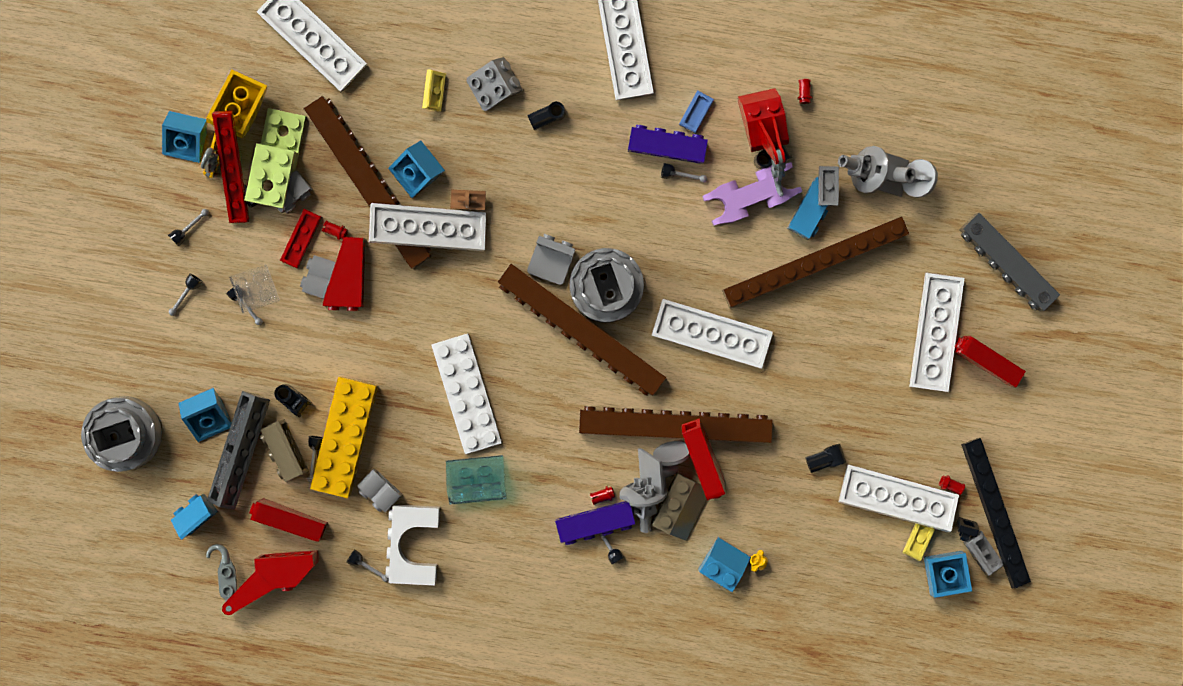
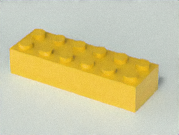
(344, 437)

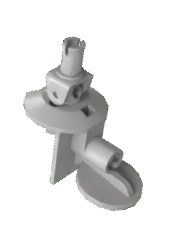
(881, 171)
(651, 485)

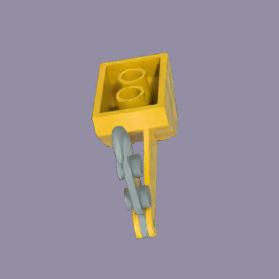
(242, 97)

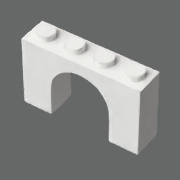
(400, 568)

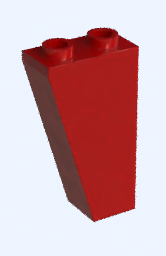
(347, 278)
(988, 360)
(704, 459)
(287, 519)

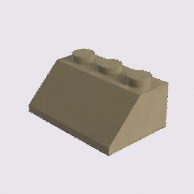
(283, 450)
(680, 507)

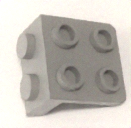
(493, 83)
(551, 259)

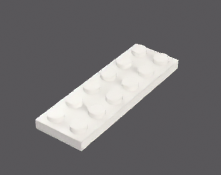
(313, 40)
(625, 48)
(427, 227)
(936, 332)
(712, 333)
(466, 393)
(898, 498)

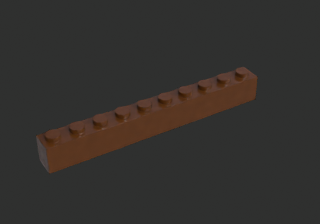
(357, 167)
(815, 262)
(581, 329)
(670, 425)

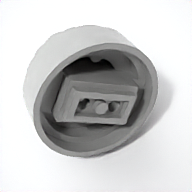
(623, 279)
(117, 417)

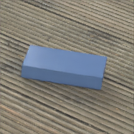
(696, 111)

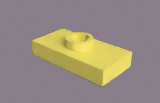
(434, 90)
(918, 541)

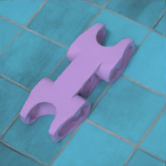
(737, 199)

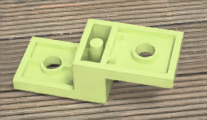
(275, 158)

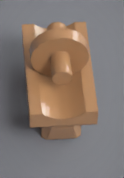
(468, 199)

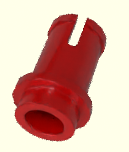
(804, 91)
(335, 230)
(952, 485)
(603, 495)

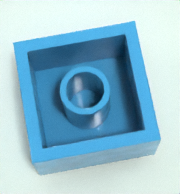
(947, 574)

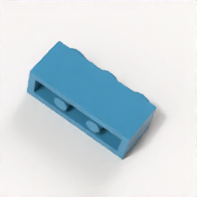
(808, 214)

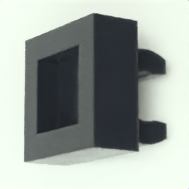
(966, 528)

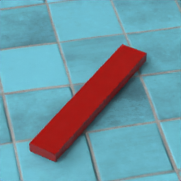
(230, 166)

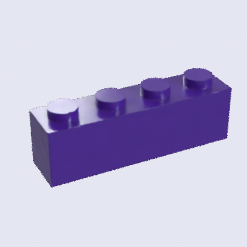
(667, 145)
(595, 521)

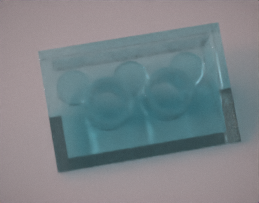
(475, 479)

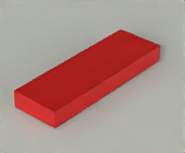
(300, 238)

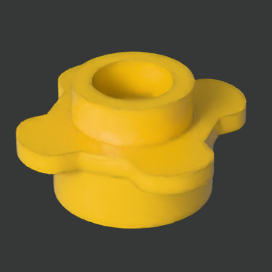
(758, 561)

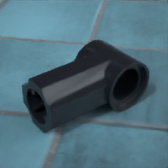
(544, 116)
(830, 457)

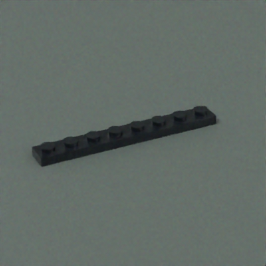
(996, 513)

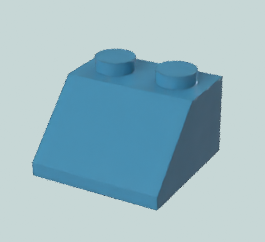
(183, 136)
(416, 168)
(205, 414)
(193, 516)
(724, 564)

